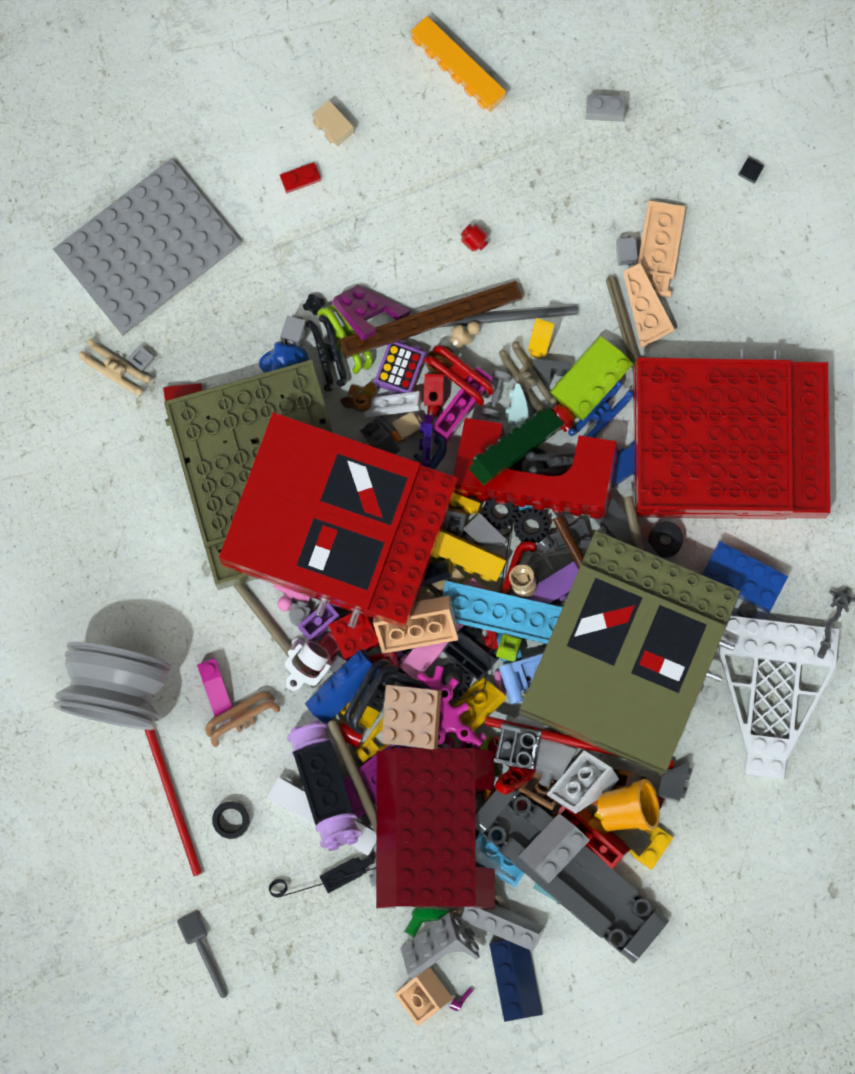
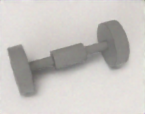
(501, 377)

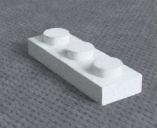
(394, 404)

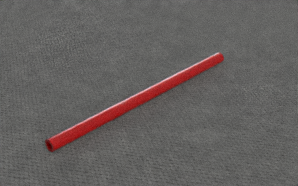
(552, 736)
(173, 802)

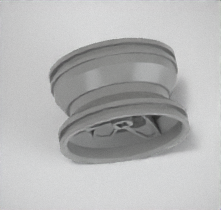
(112, 685)

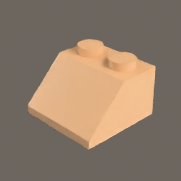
(423, 996)

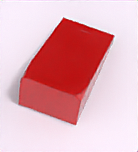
(173, 392)

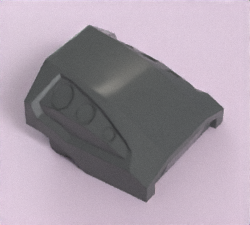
(518, 746)

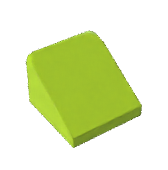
(508, 647)

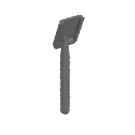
(193, 931)

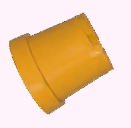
(630, 807)

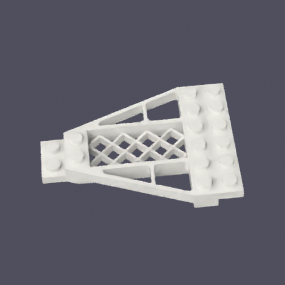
(775, 643)

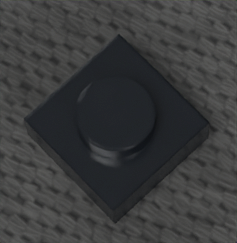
(751, 170)

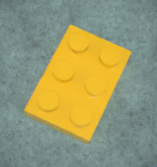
(480, 704)

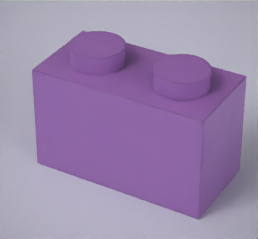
(316, 626)

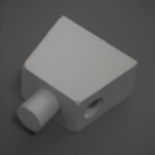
(553, 761)

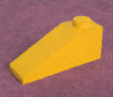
(541, 338)

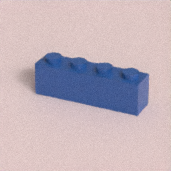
(339, 688)

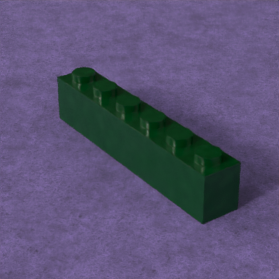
(515, 446)

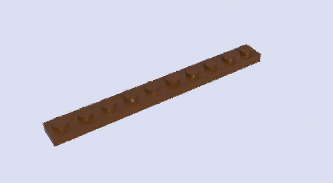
(433, 319)

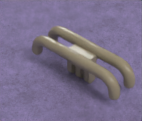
(526, 377)

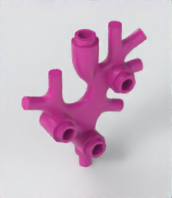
(450, 715)

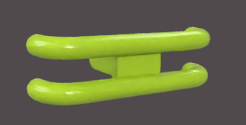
(343, 332)

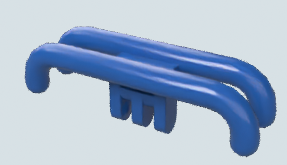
(601, 414)

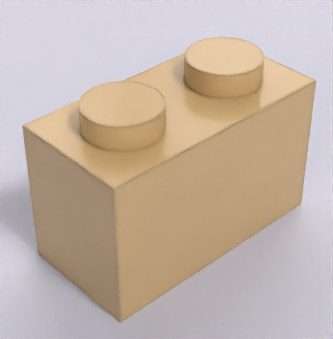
(332, 123)

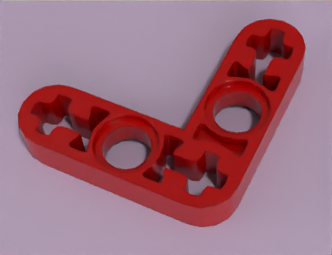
(523, 774)

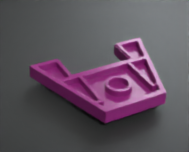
(360, 305)

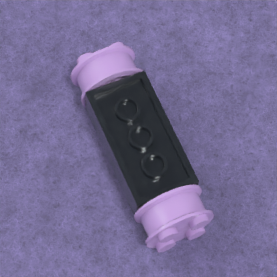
(324, 785)

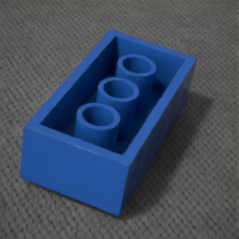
(753, 579)

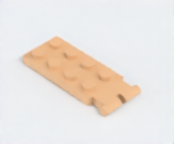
(661, 244)

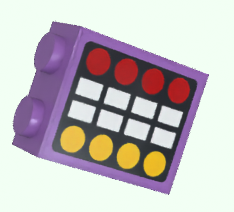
(399, 367)

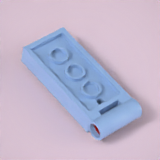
(515, 676)

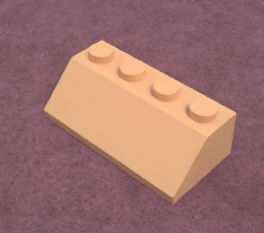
(429, 624)

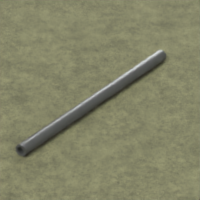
(518, 315)

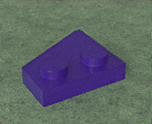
(425, 443)

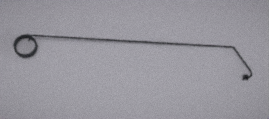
(457, 693)
(286, 887)

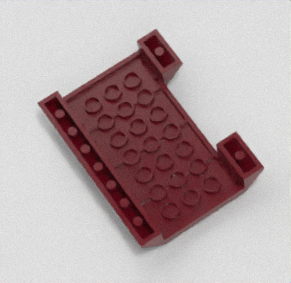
(430, 828)

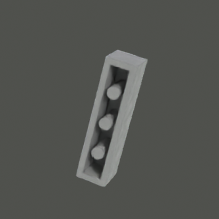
(505, 925)

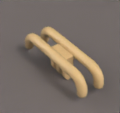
(114, 368)

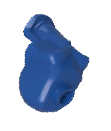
(282, 356)

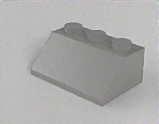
(553, 848)

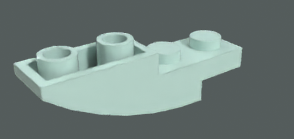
(518, 411)

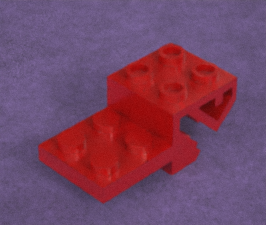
(352, 640)

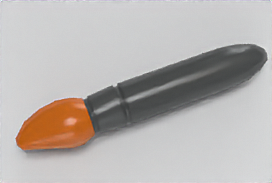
(385, 424)

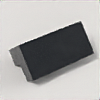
(470, 654)

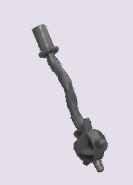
(841, 600)

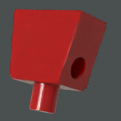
(433, 384)

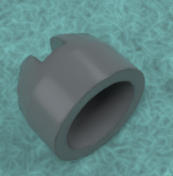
(545, 544)

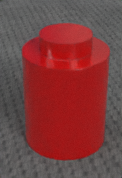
(350, 736)

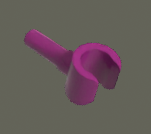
(456, 1004)

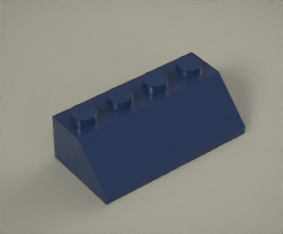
(515, 981)

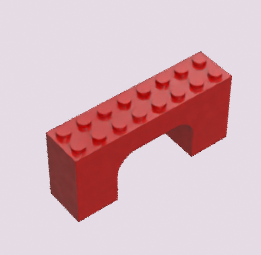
(579, 491)

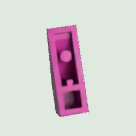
(214, 686)

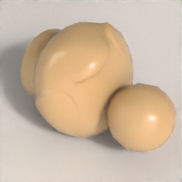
(462, 336)

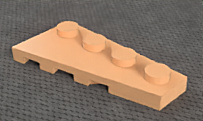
(647, 309)

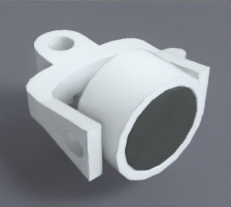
(311, 655)

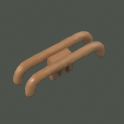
(240, 715)

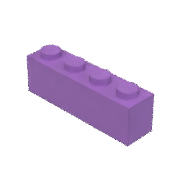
(556, 586)

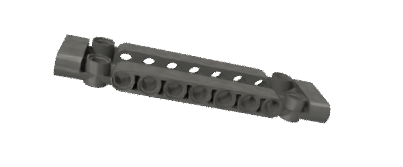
(583, 886)

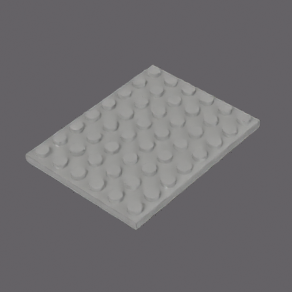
(147, 246)

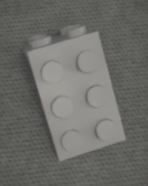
(435, 942)

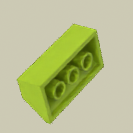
(591, 378)

